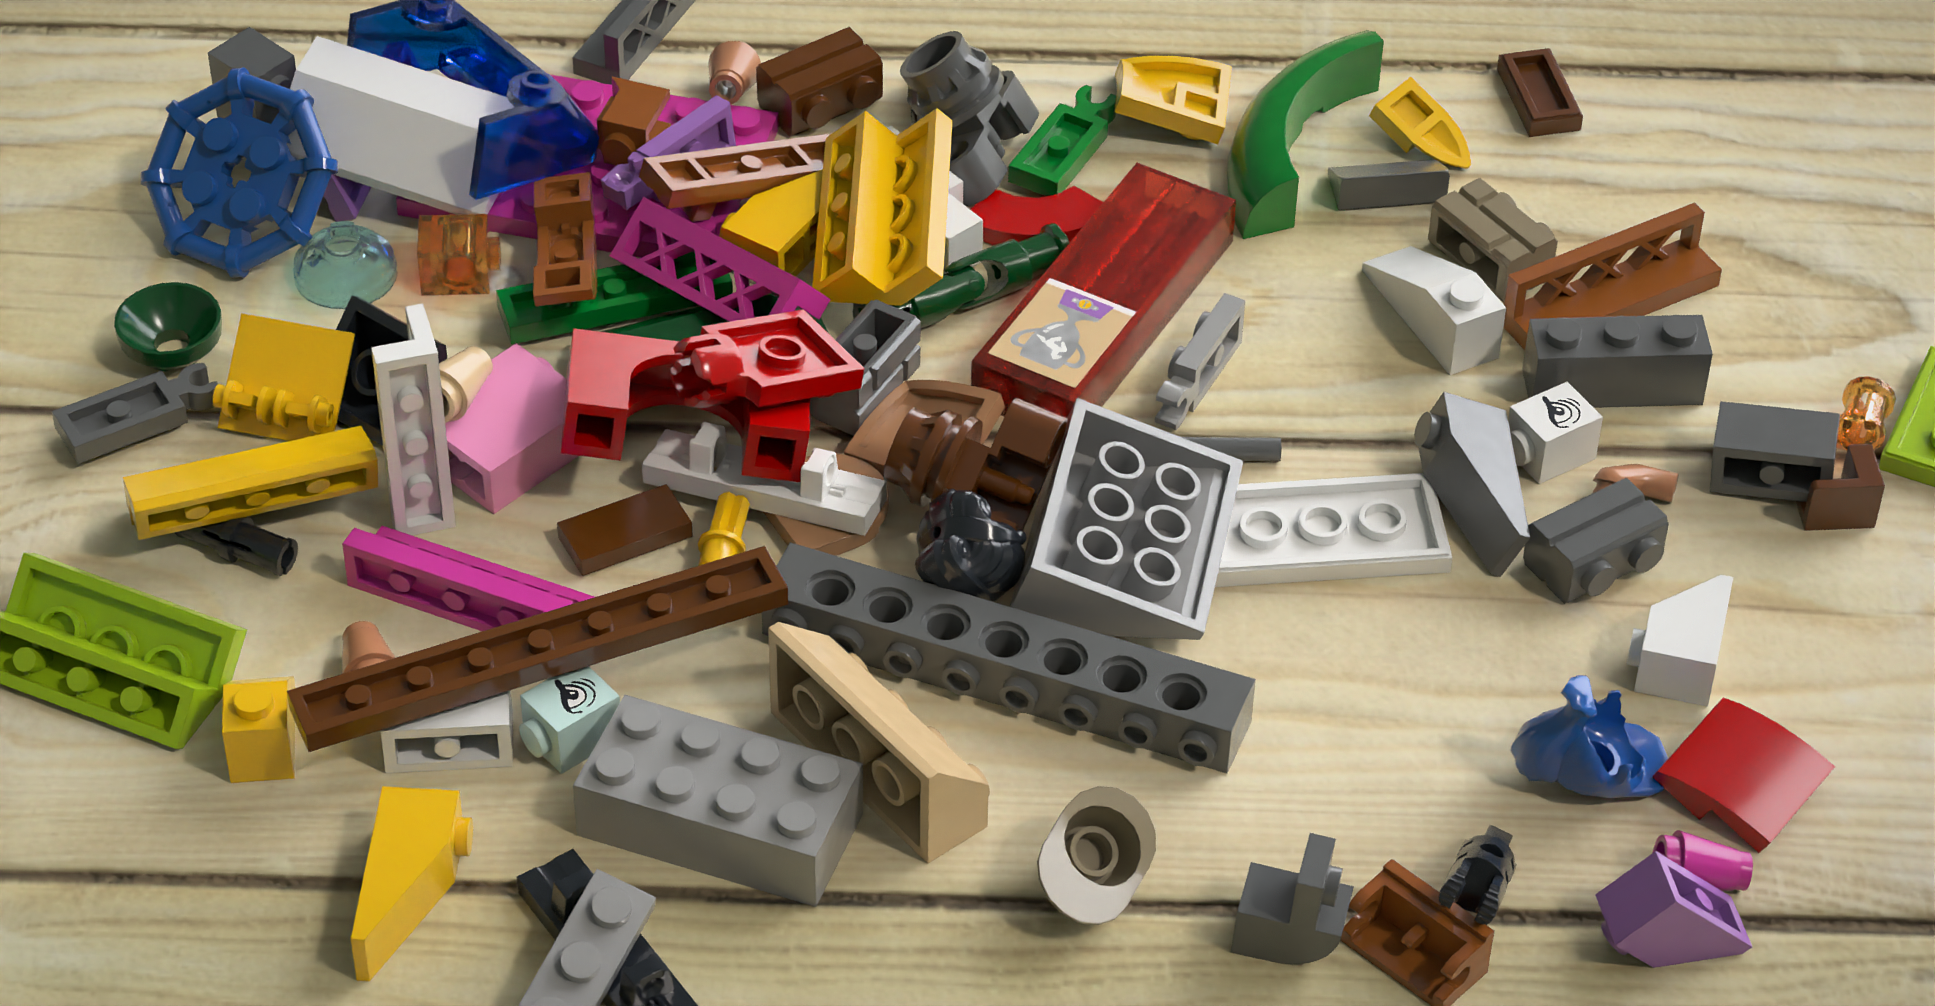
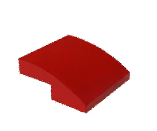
(1744, 772)

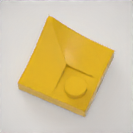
(1175, 94)

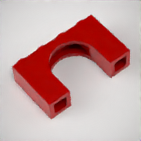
(622, 374)

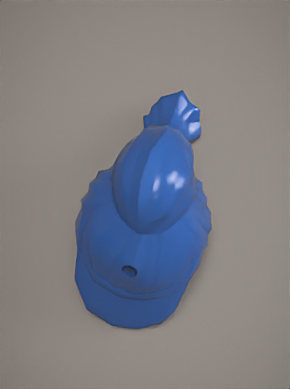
(1589, 747)

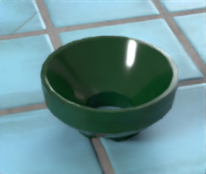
(167, 314)

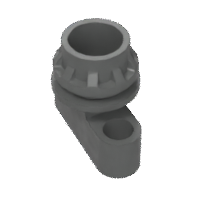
(977, 99)

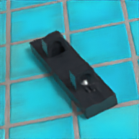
(553, 894)

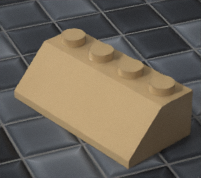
(907, 767)

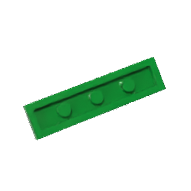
(619, 297)

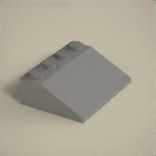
(1128, 529)

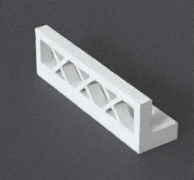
(414, 429)

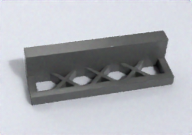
(627, 38)

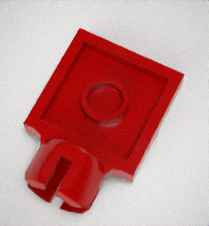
(764, 360)

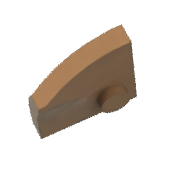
(879, 429)

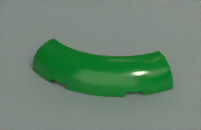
(1259, 160)

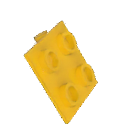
(284, 379)

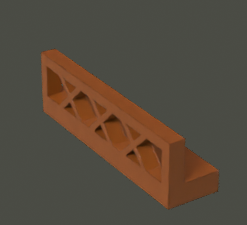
(1640, 285)

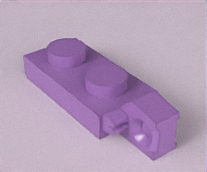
(702, 129)

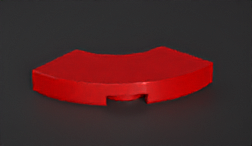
(1023, 217)

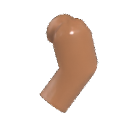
(1649, 480)

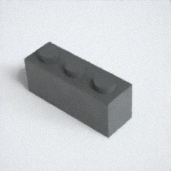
(1621, 359)

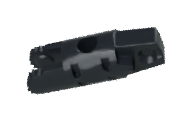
(1480, 874)

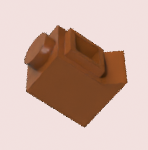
(630, 119)

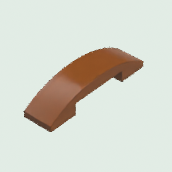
(565, 240)

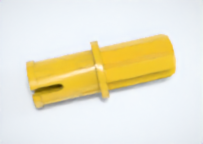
(725, 529)

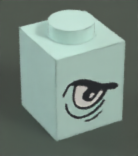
(567, 716)

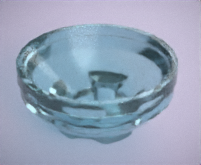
(333, 277)

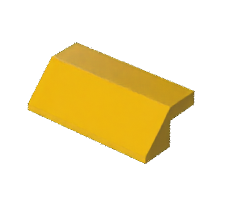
(883, 210)
(251, 482)

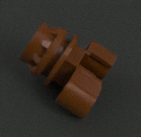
(941, 454)

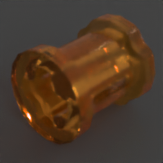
(1878, 406)

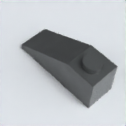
(1474, 472)

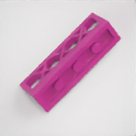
(727, 258)
(447, 580)

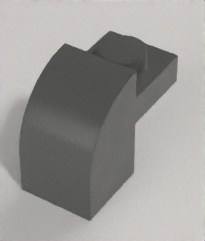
(1293, 914)

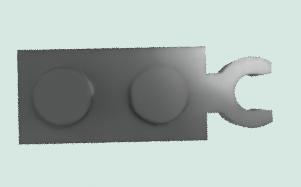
(132, 412)

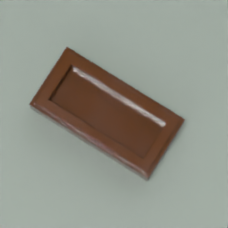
(1539, 92)
(624, 529)

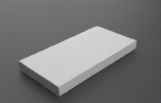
(1334, 531)

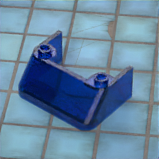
(513, 147)

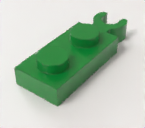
(1063, 144)

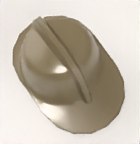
(1096, 855)

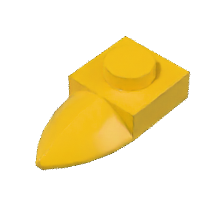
(1420, 122)

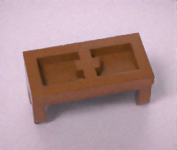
(1416, 938)

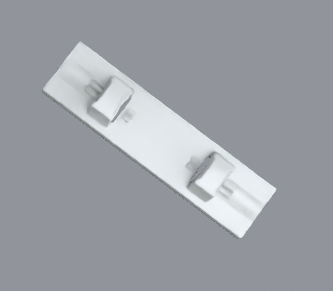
(821, 498)

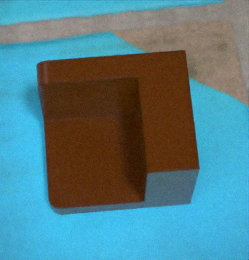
(1848, 500)

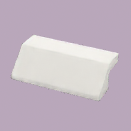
(396, 125)

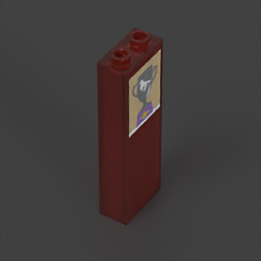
(1107, 293)

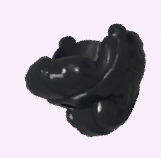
(967, 548)

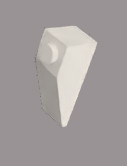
(1442, 305)

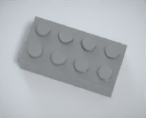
(719, 800)

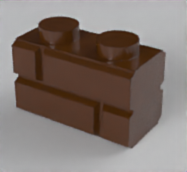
(820, 81)

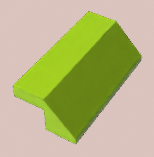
(114, 651)

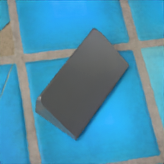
(1388, 184)

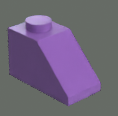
(1670, 915)

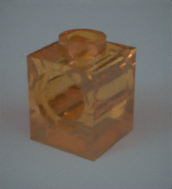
(456, 254)

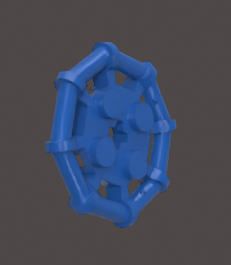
(208, 171)

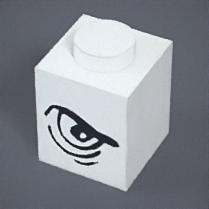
(1554, 432)

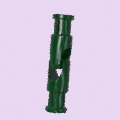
(1008, 269)

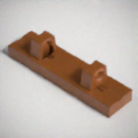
(716, 175)

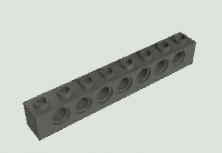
(1018, 659)

